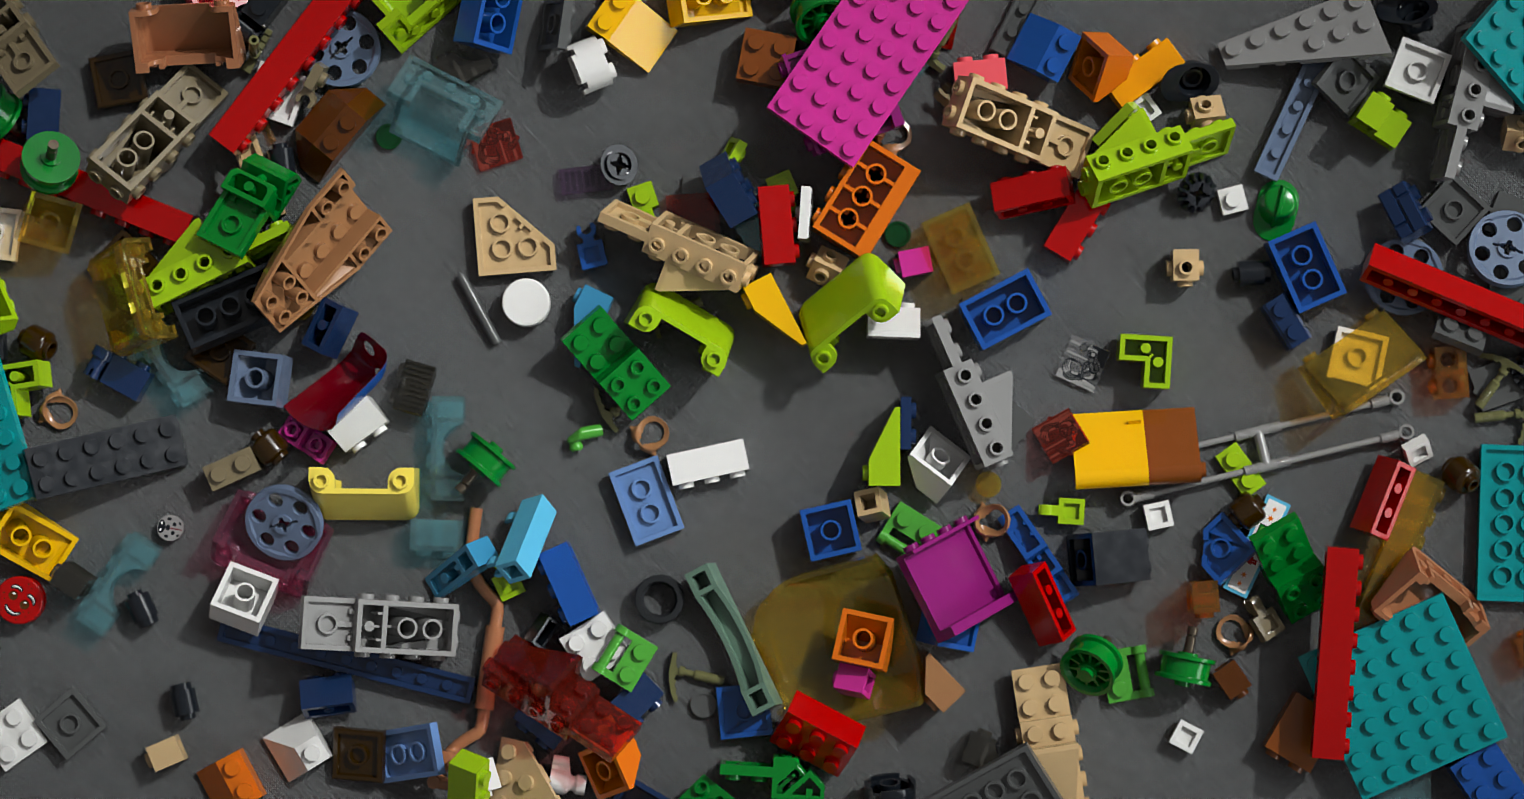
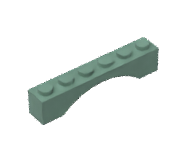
(749, 667)

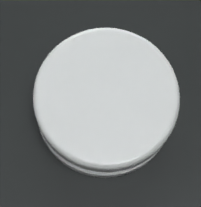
(526, 302)

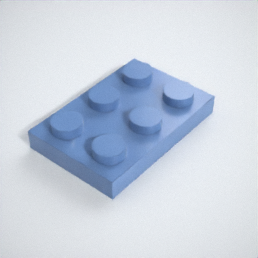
(646, 500)
(413, 753)

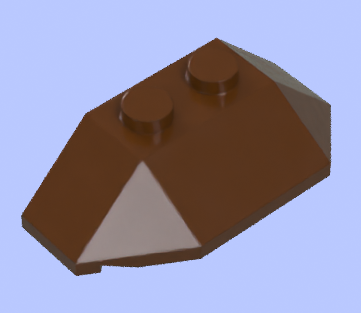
(334, 128)

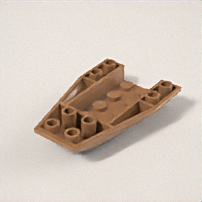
(319, 252)

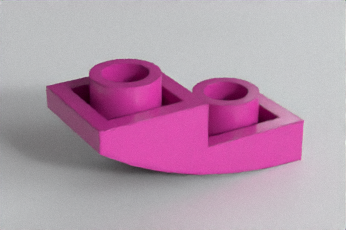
(307, 440)

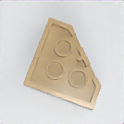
(508, 241)
(521, 773)

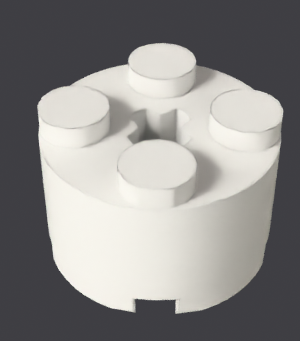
(590, 64)

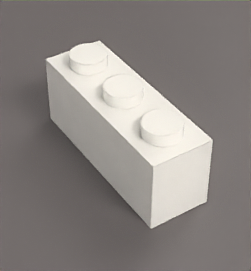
(708, 463)

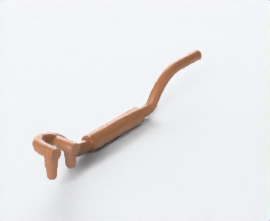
(492, 641)

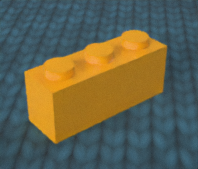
(1147, 71)

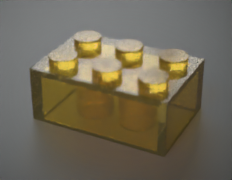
(960, 249)

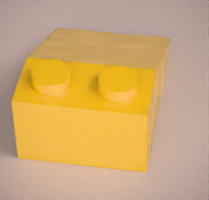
(699, 12)
(632, 31)
(770, 305)
(34, 540)

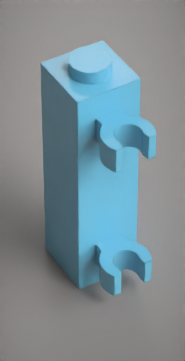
(524, 539)

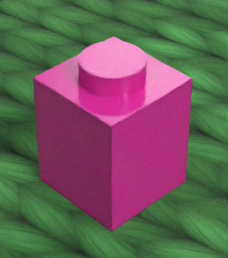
(913, 262)
(854, 681)

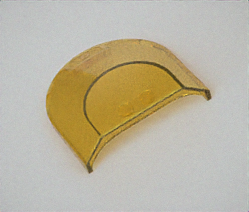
(800, 626)

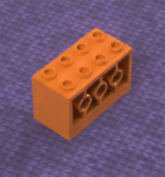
(869, 218)

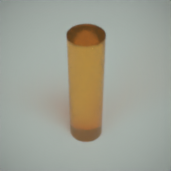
(270, 134)

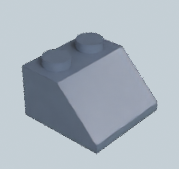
(260, 379)

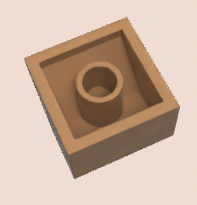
(939, 685)

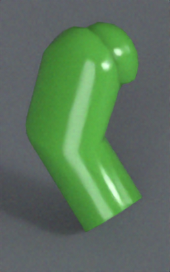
(586, 432)

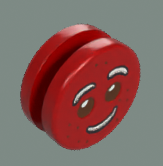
(22, 599)

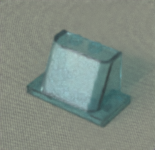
(439, 110)

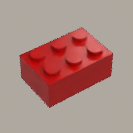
(817, 733)

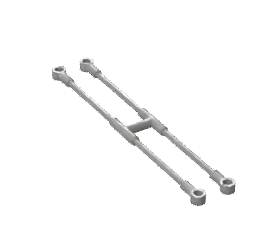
(1266, 463)

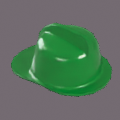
(1275, 209)

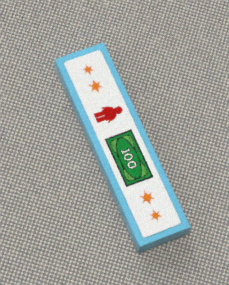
(1244, 578)

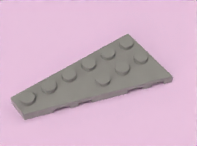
(1314, 35)

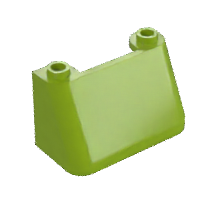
(858, 289)
(713, 333)

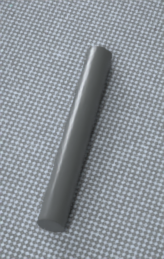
(478, 309)

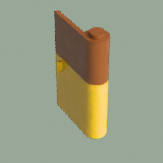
(1138, 449)

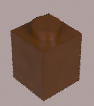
(1231, 680)

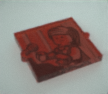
(497, 146)
(1060, 436)

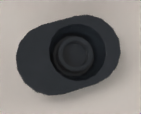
(1410, 15)
(1189, 81)

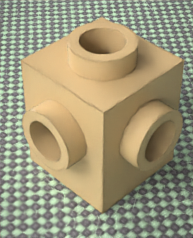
(1204, 110)
(1512, 133)
(1187, 257)
(825, 265)

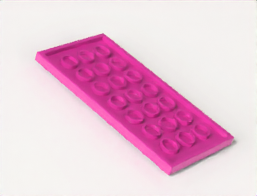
(861, 70)

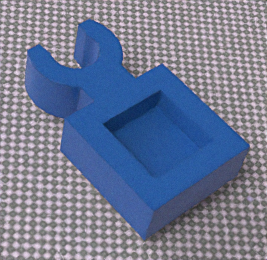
(591, 251)

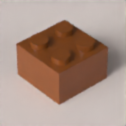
(760, 58)

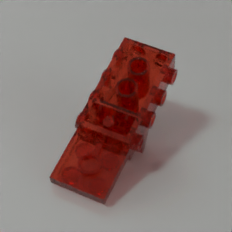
(551, 692)

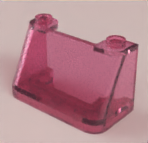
(235, 545)

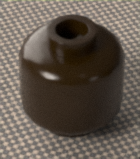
(37, 343)
(269, 447)
(1460, 475)
(1247, 510)

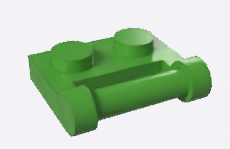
(909, 523)
(632, 661)
(1122, 688)

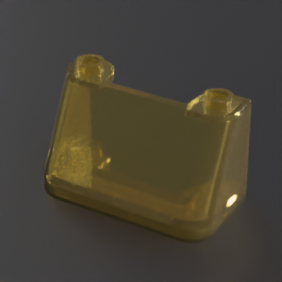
(126, 297)
(1360, 364)

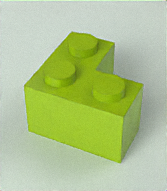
(1379, 121)
(1153, 352)
(24, 378)

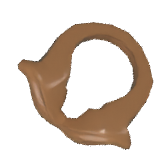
(895, 148)
(46, 416)
(637, 430)
(987, 532)
(1233, 646)

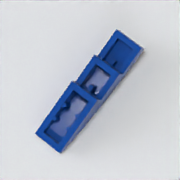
(1035, 550)

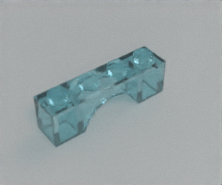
(187, 386)
(446, 414)
(100, 609)

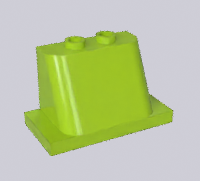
(410, 19)

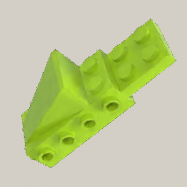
(1139, 157)
(197, 264)

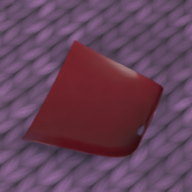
(341, 388)

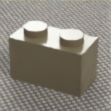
(232, 469)

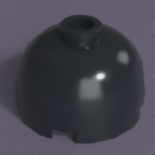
(890, 787)

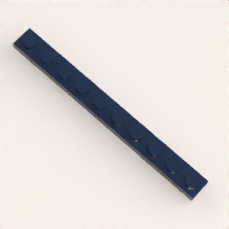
(385, 670)

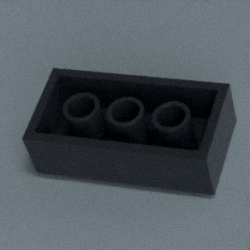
(220, 311)

